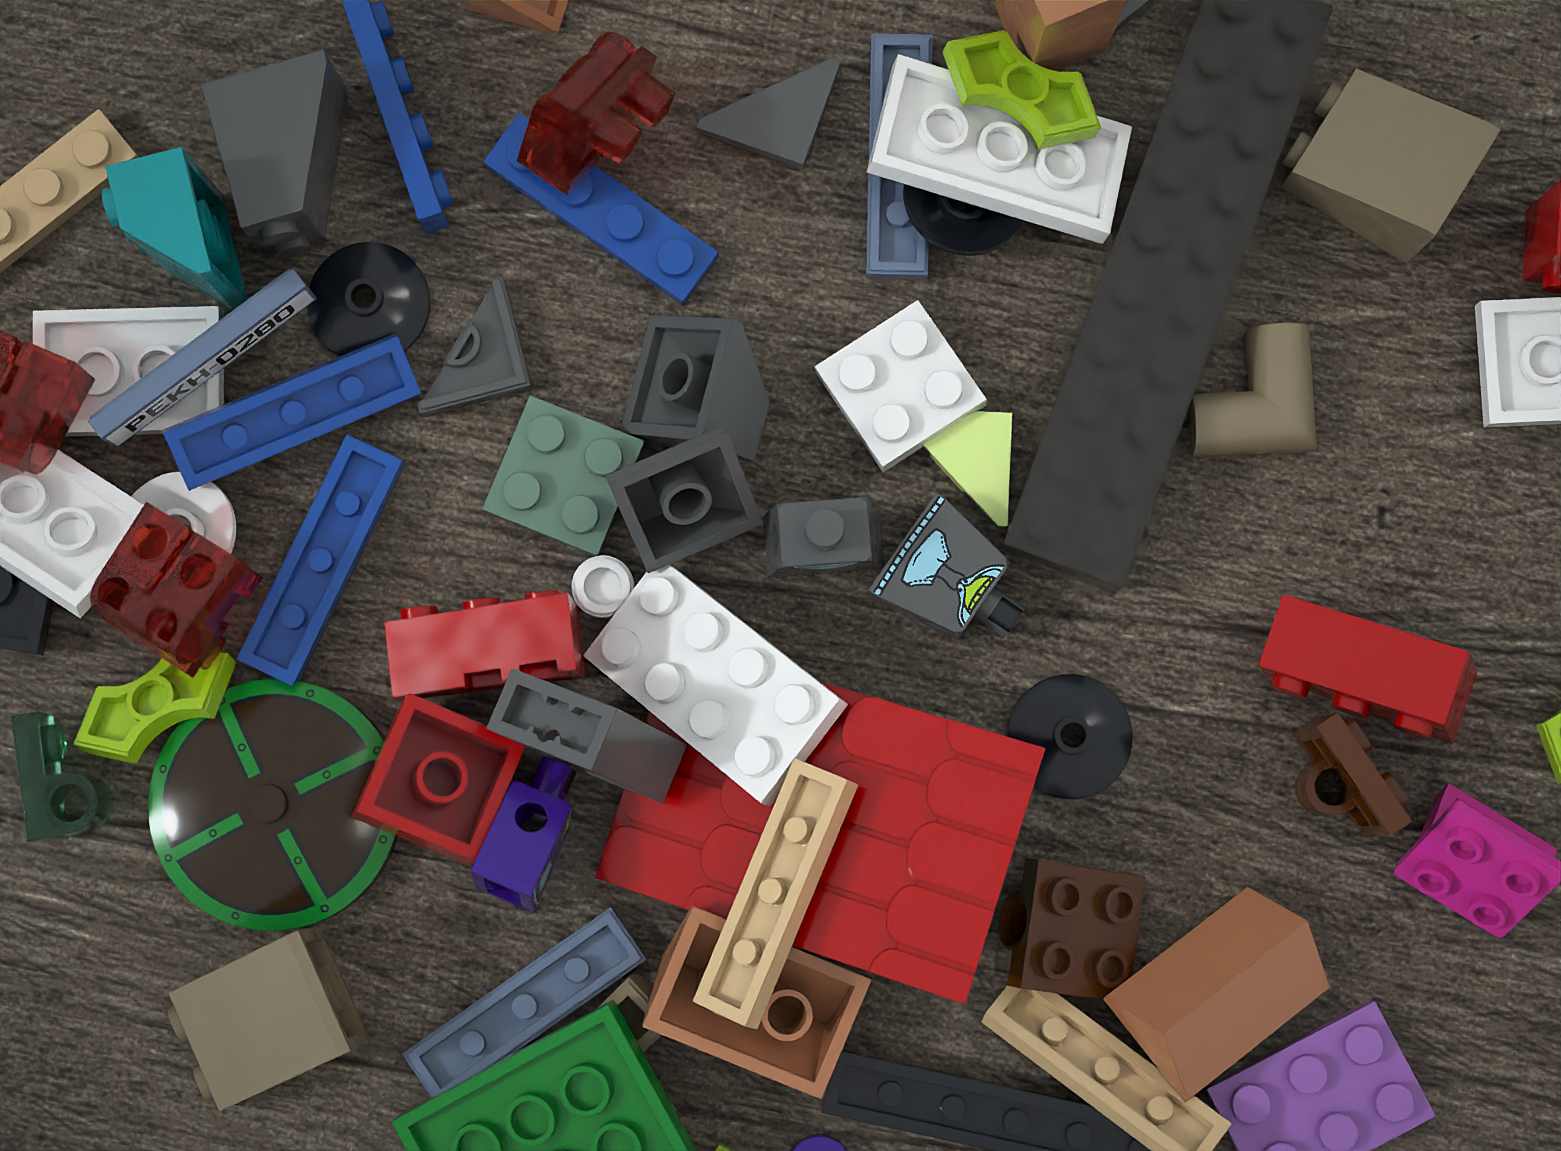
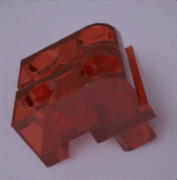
(594, 112)
(36, 402)
(171, 590)

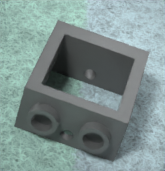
(587, 735)

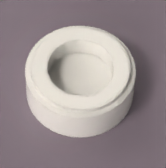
(601, 586)

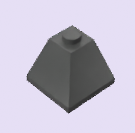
(696, 379)
(685, 499)

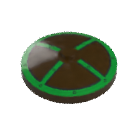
(262, 806)

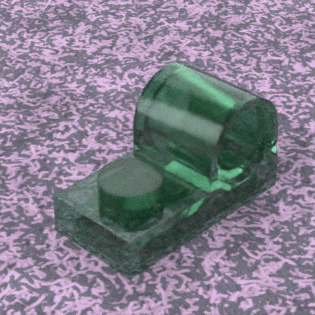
(39, 750)

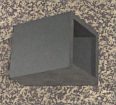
(280, 148)

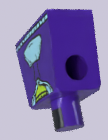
(518, 862)

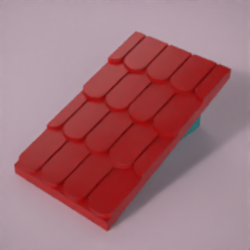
(911, 863)

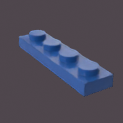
(407, 132)
(612, 220)
(291, 412)
(321, 560)

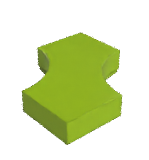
(997, 75)
(131, 715)

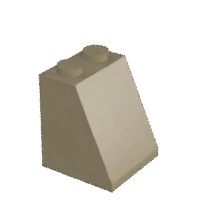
(1387, 161)
(267, 1018)

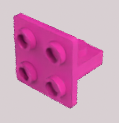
(1479, 863)

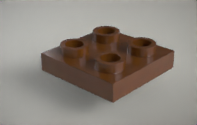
(1369, 798)
(1071, 929)

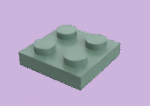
(557, 476)

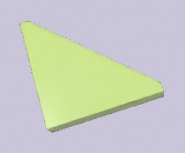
(977, 460)

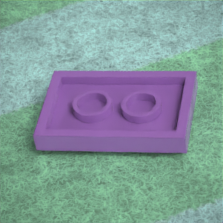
(1324, 1090)

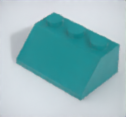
(177, 220)

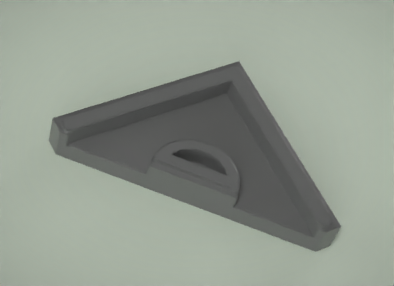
(778, 119)
(484, 359)

